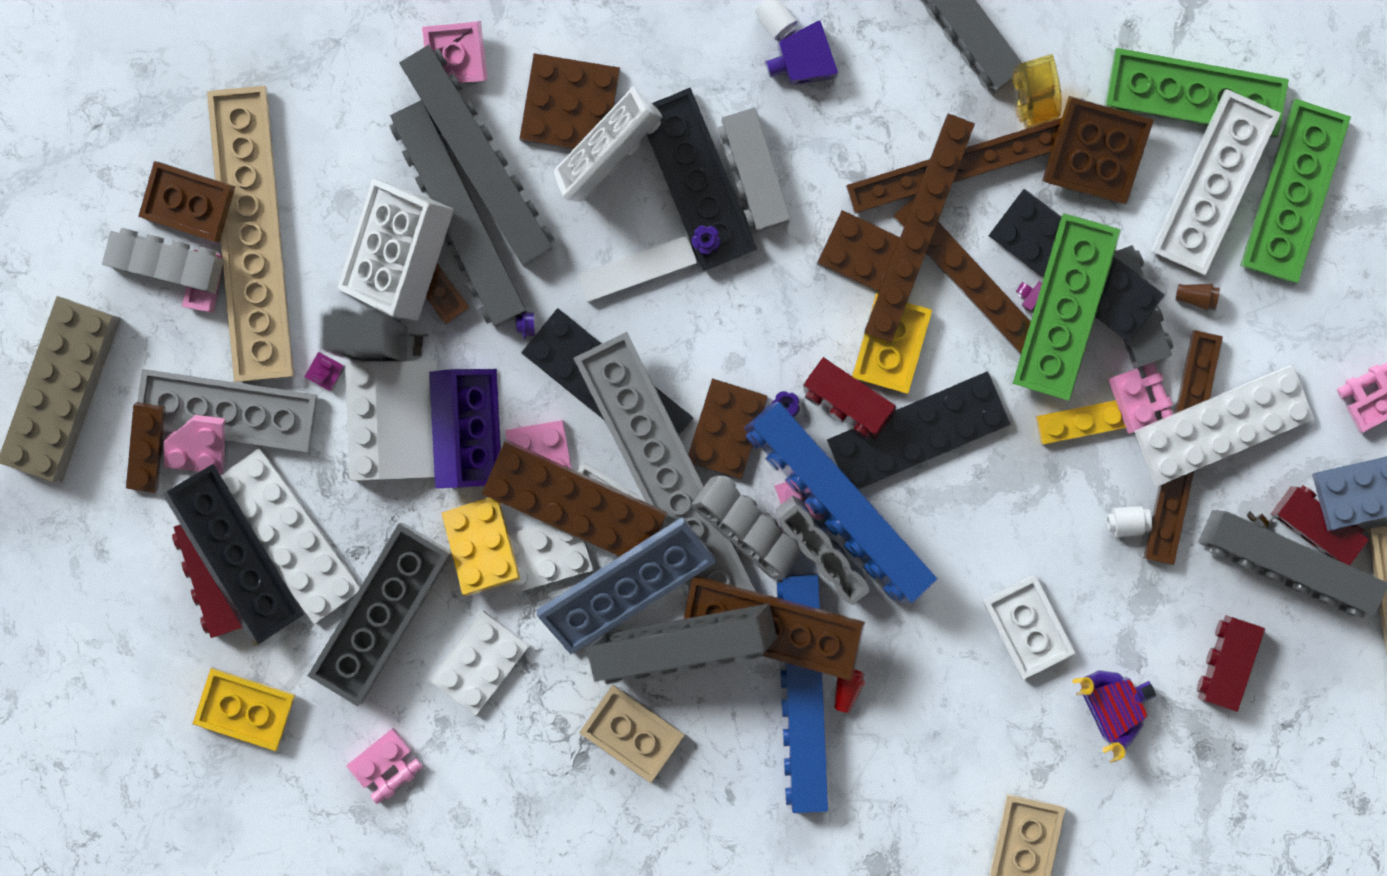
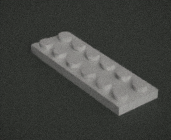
(250, 412)

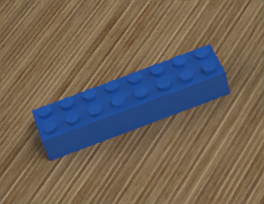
(840, 503)

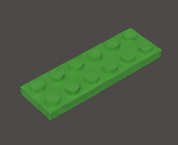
(1185, 88)
(1295, 191)
(1066, 306)

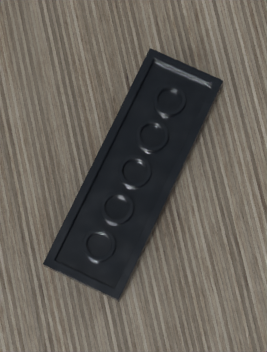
(698, 179)
(1030, 233)
(554, 353)
(921, 431)
(233, 554)

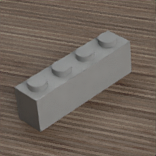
(755, 170)

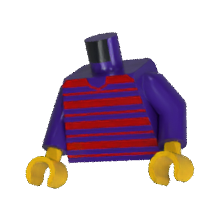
(1115, 708)

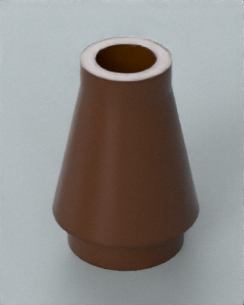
(1198, 295)

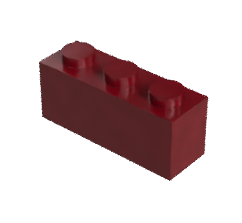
(848, 399)
(1304, 517)
(1230, 662)

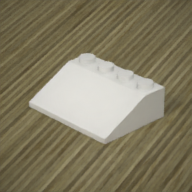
(606, 146)
(395, 250)
(389, 419)

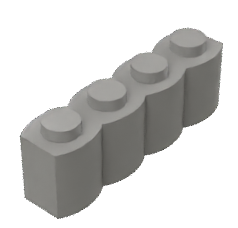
(162, 261)
(747, 527)
(827, 553)

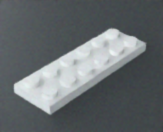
(1215, 182)
(1224, 425)
(290, 537)

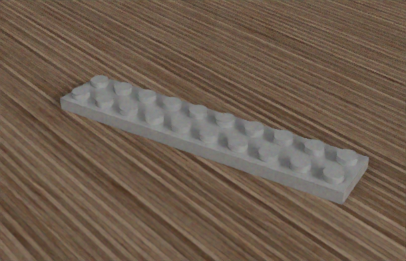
(654, 448)

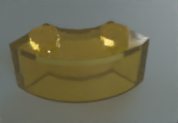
(1038, 91)

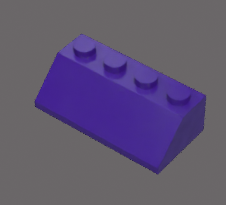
(464, 426)

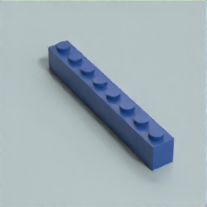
(805, 715)

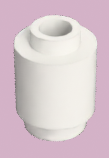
(776, 19)
(1129, 521)

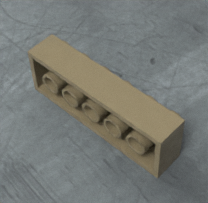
(58, 390)

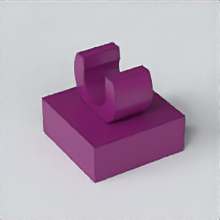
(1030, 296)
(324, 371)

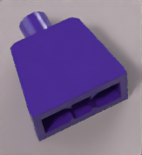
(804, 57)

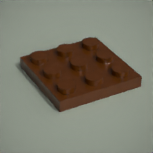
(566, 100)
(1097, 150)

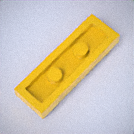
(1079, 422)

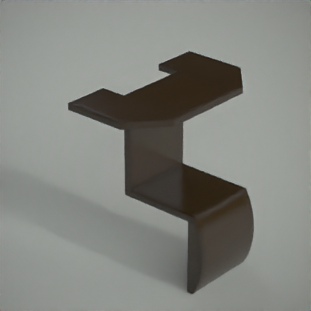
(418, 343)
(1251, 517)

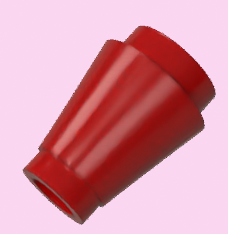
(848, 691)

